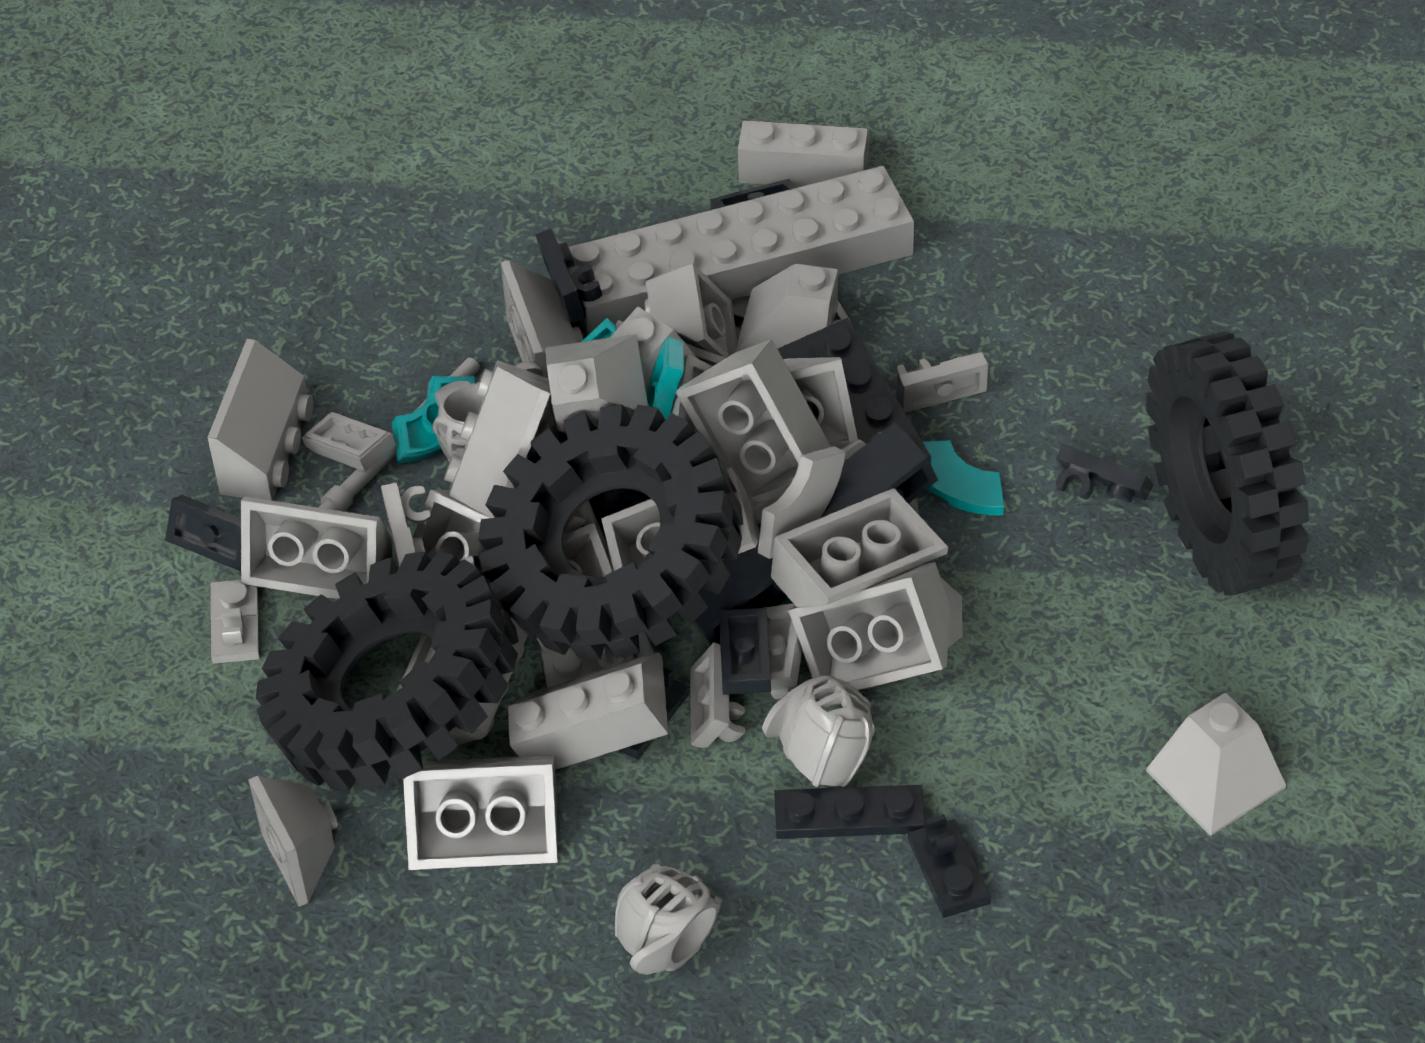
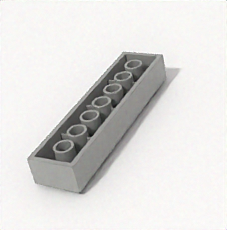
(825, 224)

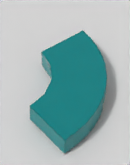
(666, 376)
(414, 431)
(963, 484)

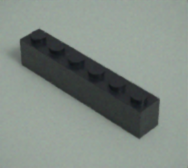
(882, 464)

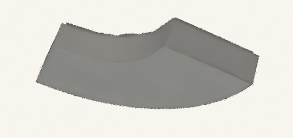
(804, 497)

